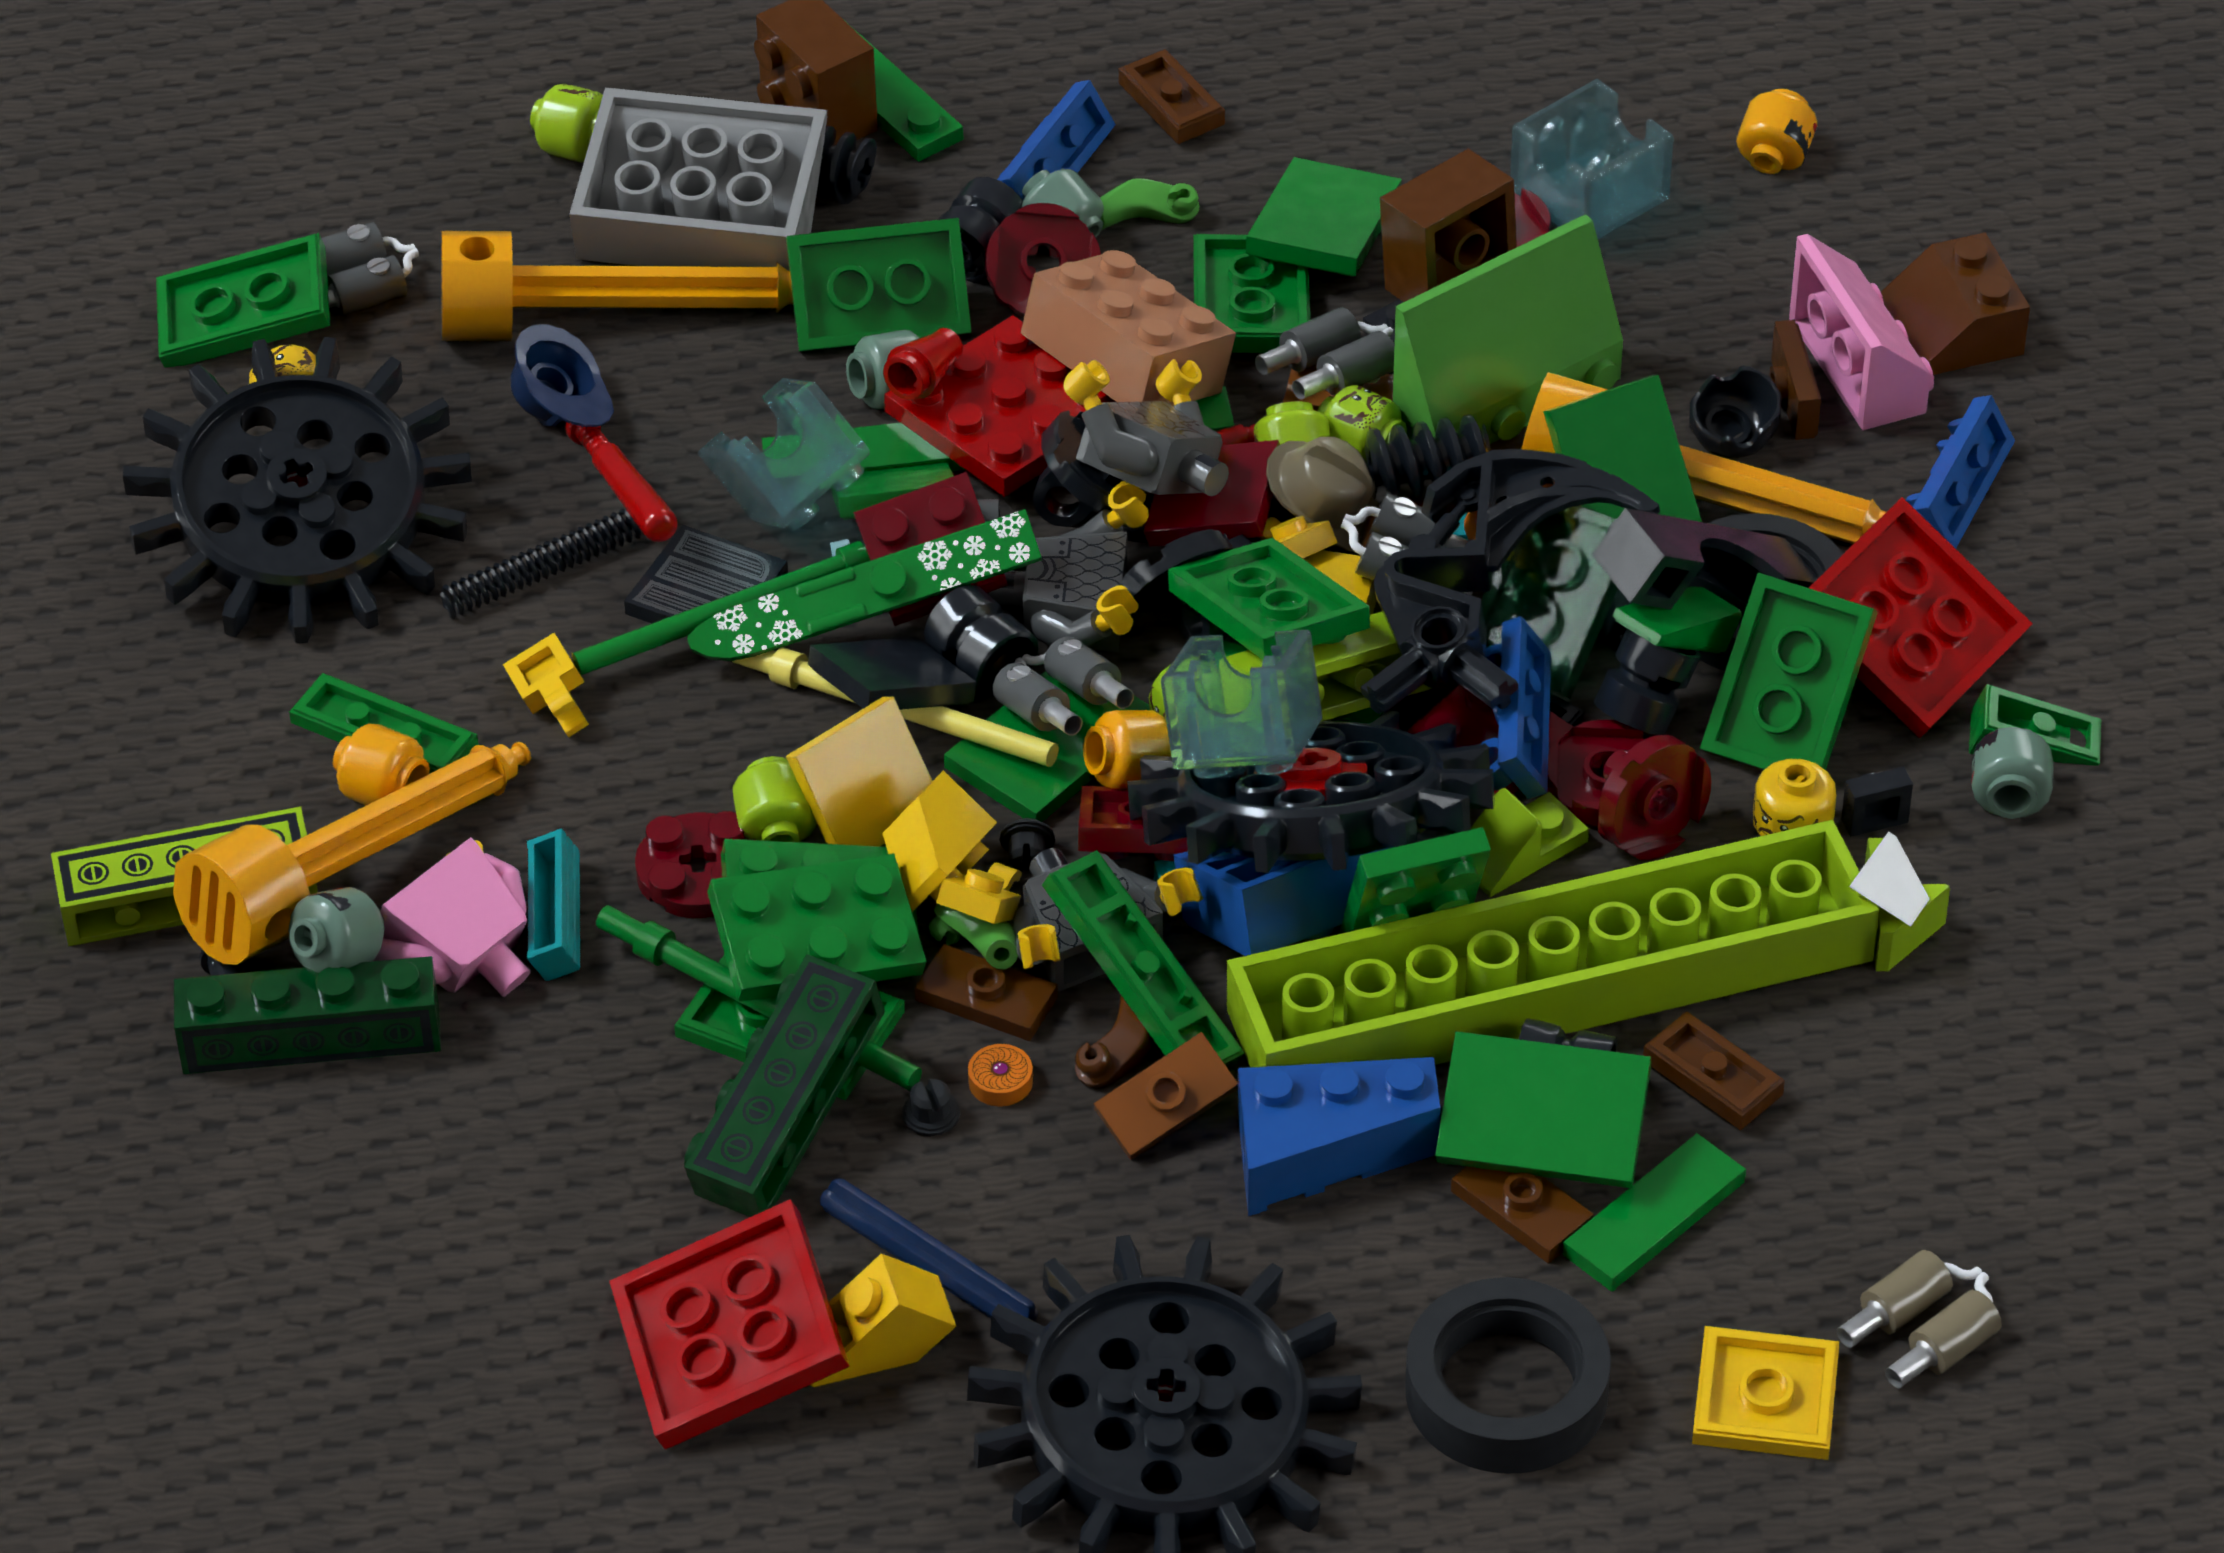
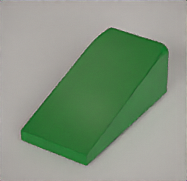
(1694, 623)
(2004, 709)

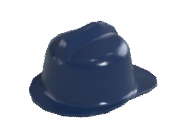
(558, 379)

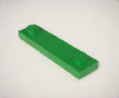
(910, 113)
(1136, 957)

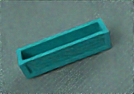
(553, 905)

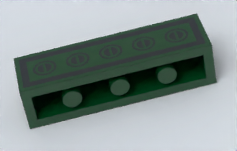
(306, 1015)
(784, 1087)

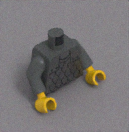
(1149, 441)
(1080, 578)
(1049, 939)

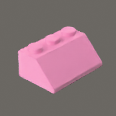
(1856, 337)

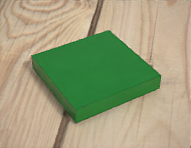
(886, 484)

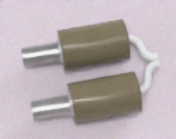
(1942, 1338)

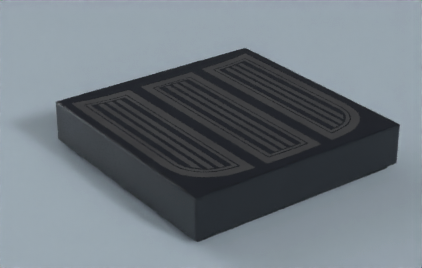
(696, 571)

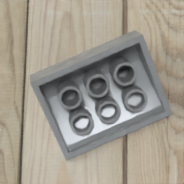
(696, 181)

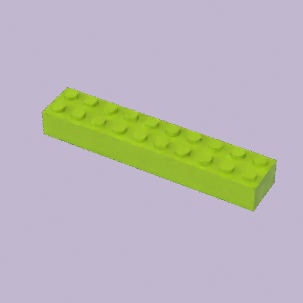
(1560, 954)

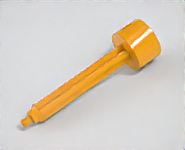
(484, 286)
(1729, 481)
(247, 883)

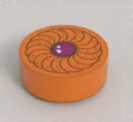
(1000, 1075)

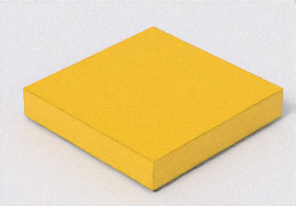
(861, 774)
(1766, 1392)

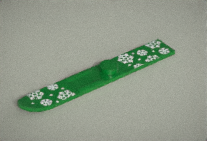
(868, 589)

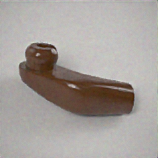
(1115, 1052)

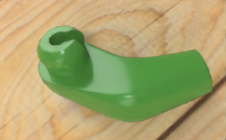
(1150, 200)
(993, 941)

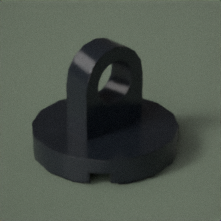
(1086, 483)
(1151, 586)

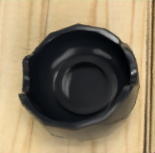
(1734, 405)

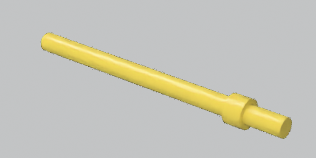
(792, 669)

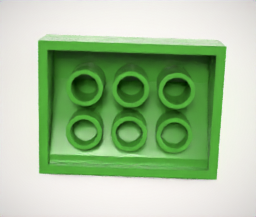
(1500, 329)

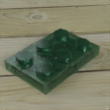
(1555, 590)

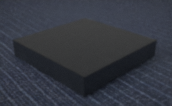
(892, 668)

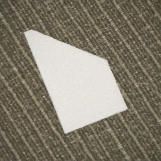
(1892, 881)

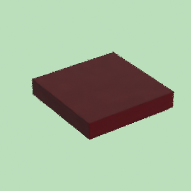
(1236, 510)

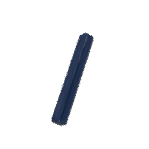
(921, 1250)

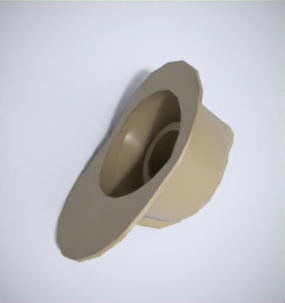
(1322, 483)

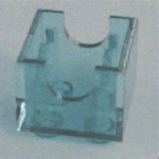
(1588, 162)
(806, 459)
(1239, 719)

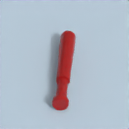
(631, 488)

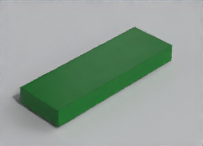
(341, 708)
(1654, 1212)

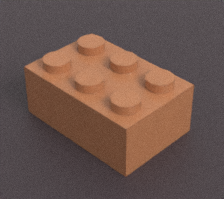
(1128, 323)

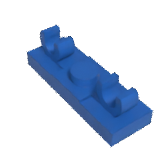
(1063, 138)
(1964, 469)
(1523, 735)

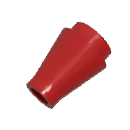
(919, 365)

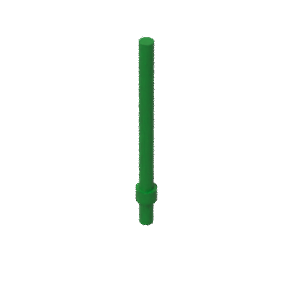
(684, 623)
(660, 946)

